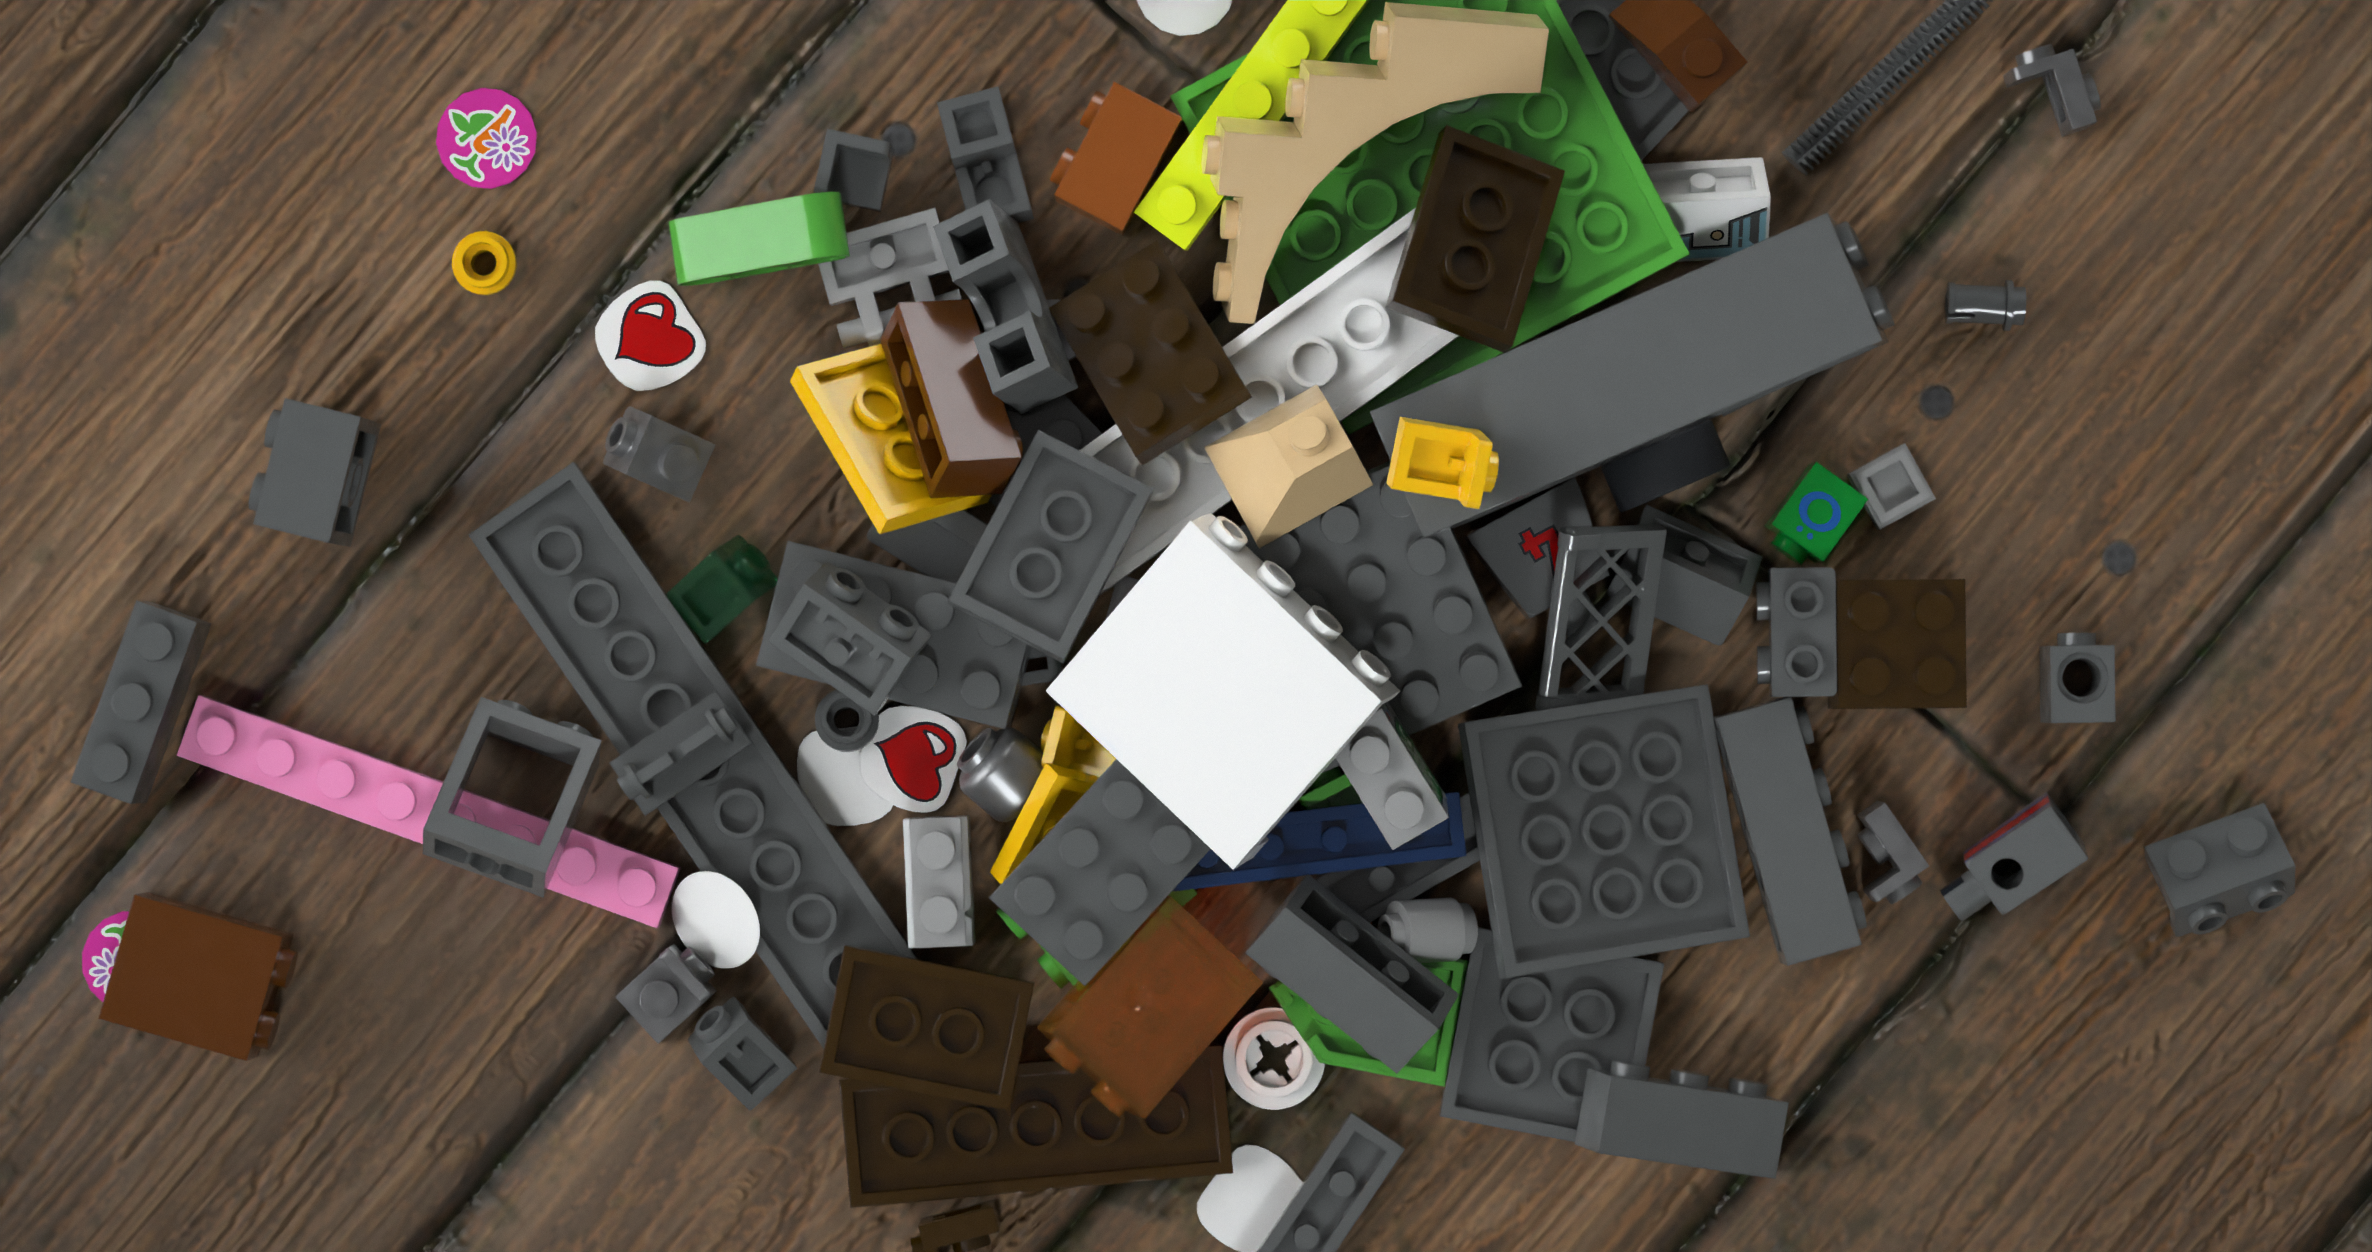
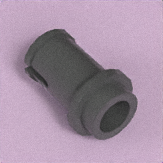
(1985, 304)

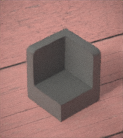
(855, 168)

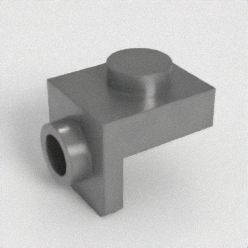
(2070, 93)
(657, 453)

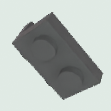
(1801, 632)
(2222, 870)

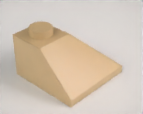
(1288, 466)

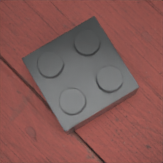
(314, 472)

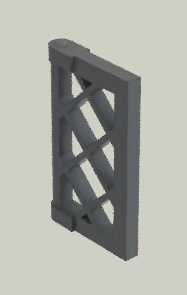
(1634, 645)

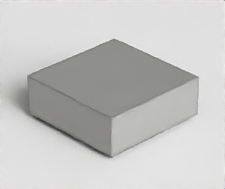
(1892, 486)

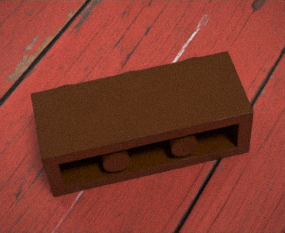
(948, 401)

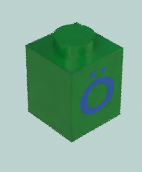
(1814, 515)

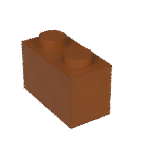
(1116, 157)

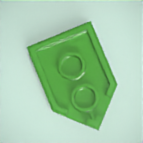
(1336, 1048)

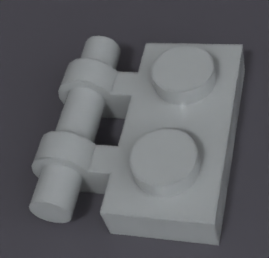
(880, 260)

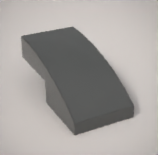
(984, 152)

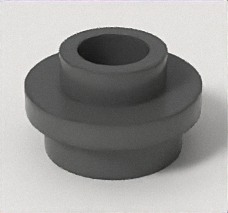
(851, 741)

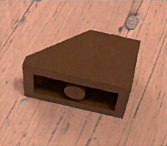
(1680, 46)

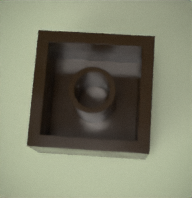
(1900, 644)

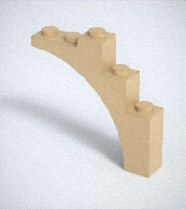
(1273, 166)

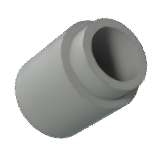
(1431, 928)

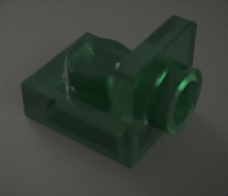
(722, 587)

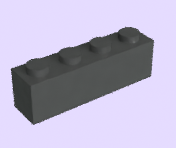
(1787, 830)

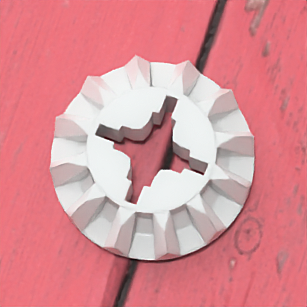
(1268, 1088)

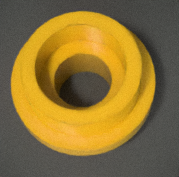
(465, 256)

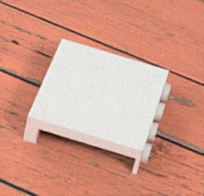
(1222, 687)

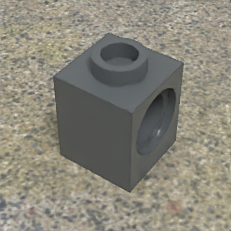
(2098, 701)

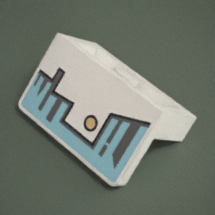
(1715, 203)

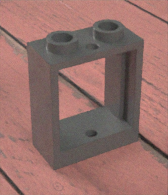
(493, 851)

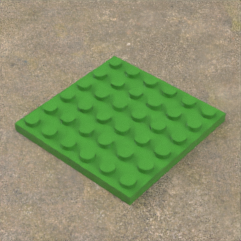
(1604, 224)

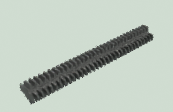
(1880, 82)

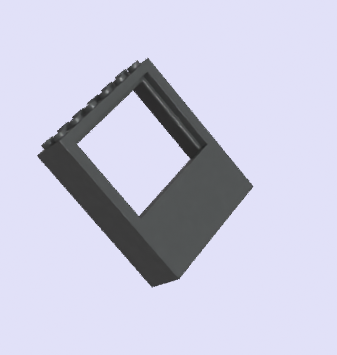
(1654, 364)

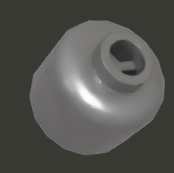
(1000, 771)

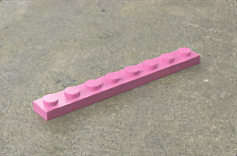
(403, 799)

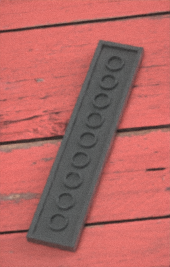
(642, 669)

